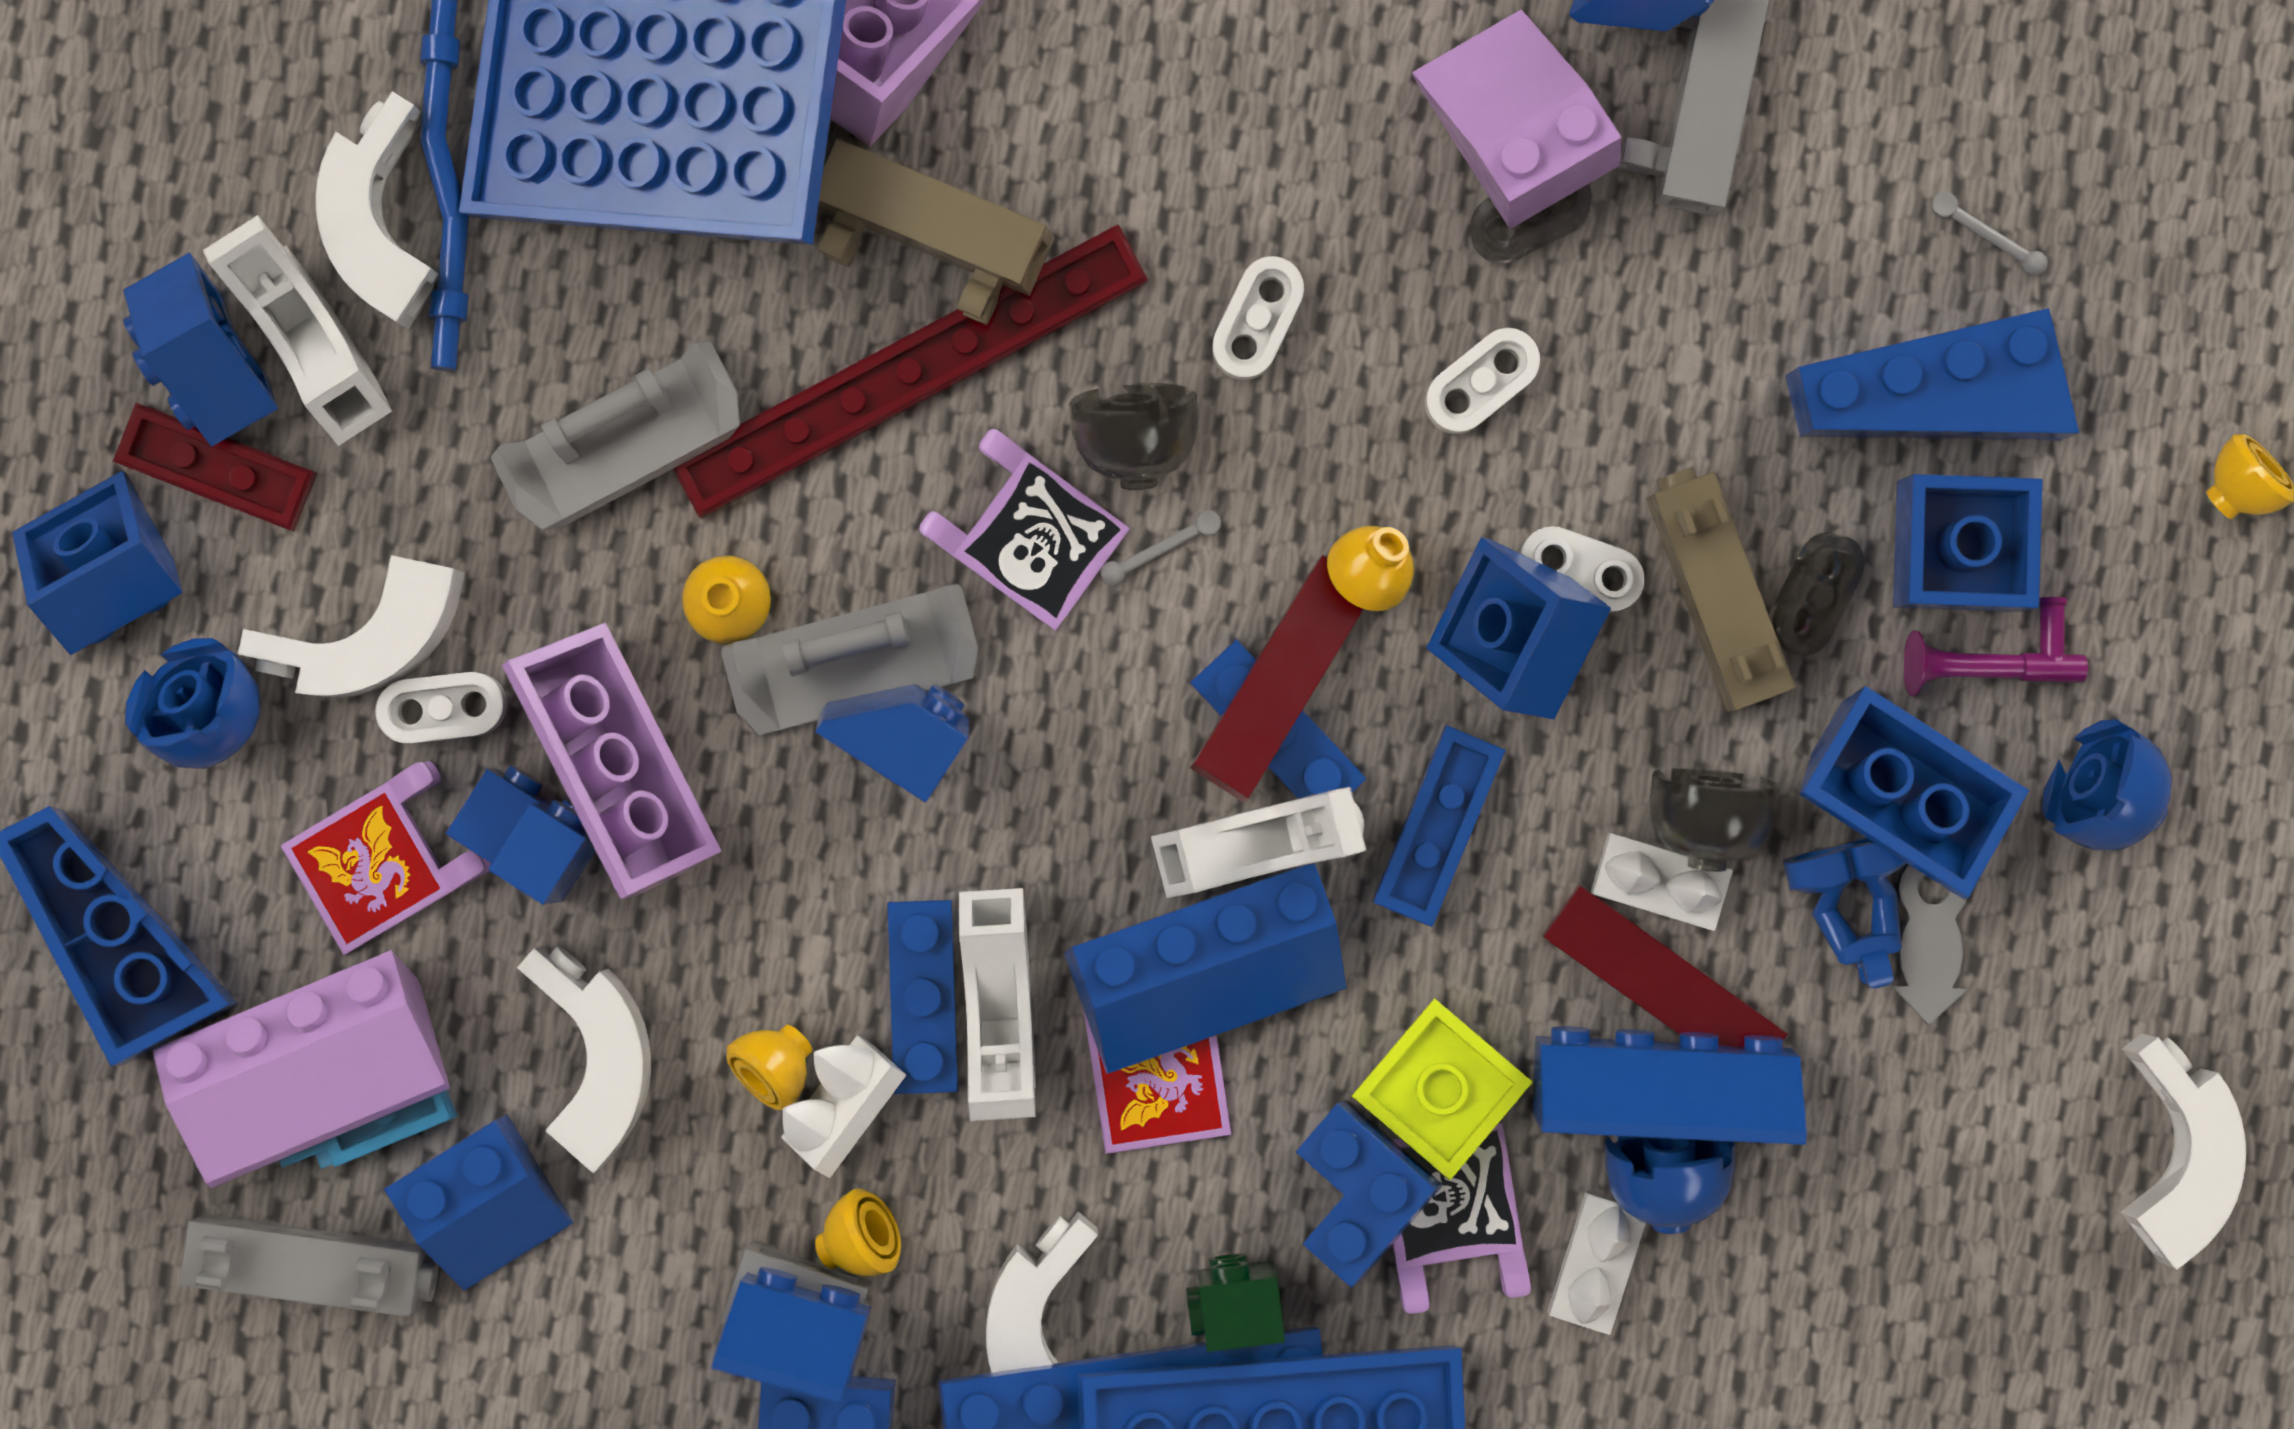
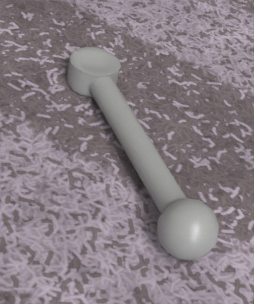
(1946, 205)
(1206, 523)

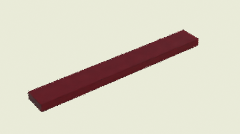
(909, 373)

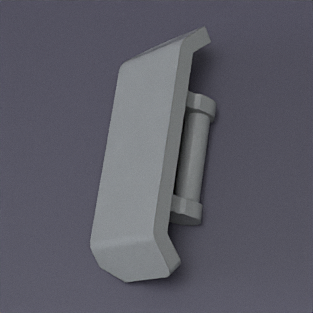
(621, 440)
(900, 643)

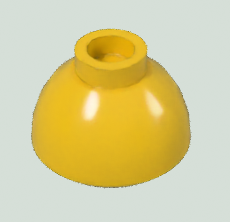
(2249, 480)
(1371, 567)
(726, 599)
(771, 1064)
(860, 1236)

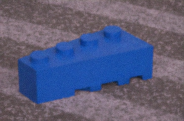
(1961, 383)
(109, 943)

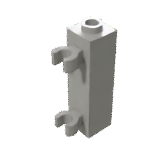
(1707, 111)
(307, 1265)

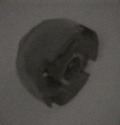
(1135, 432)
(1712, 815)

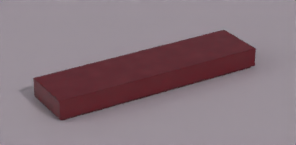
(1277, 685)
(1651, 972)

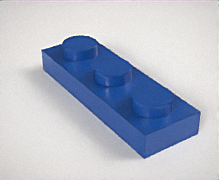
(1307, 758)
(1438, 826)
(923, 995)

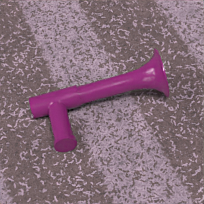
(2050, 665)

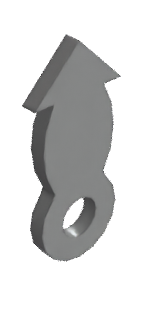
(1929, 950)

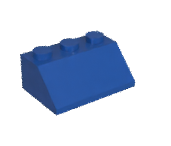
(1911, 790)

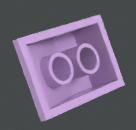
(889, 56)
(1520, 117)

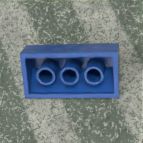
(1208, 967)
(1668, 1087)

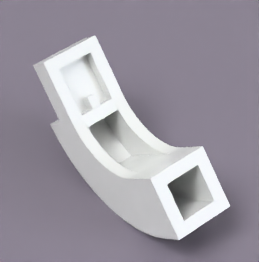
(352, 215)
(302, 329)
(397, 639)
(1259, 842)
(997, 1004)
(616, 1051)
(2207, 1159)
(1022, 1290)

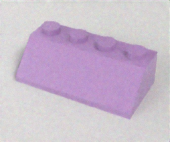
(612, 760)
(301, 1068)

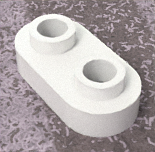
(1258, 319)
(1480, 380)
(1586, 561)
(442, 706)

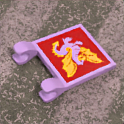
(373, 864)
(1161, 1098)

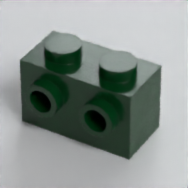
(1236, 1304)

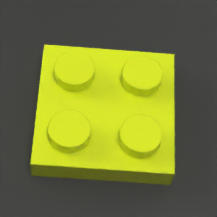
(1441, 1089)

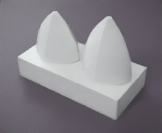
(1659, 882)
(851, 1093)
(1596, 1264)

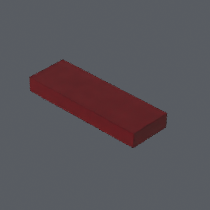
(223, 473)

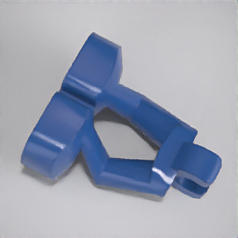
(1828, 873)

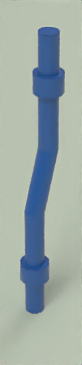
(448, 303)

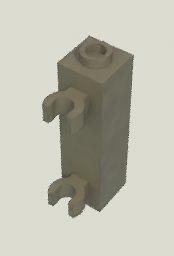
(932, 218)
(1719, 589)

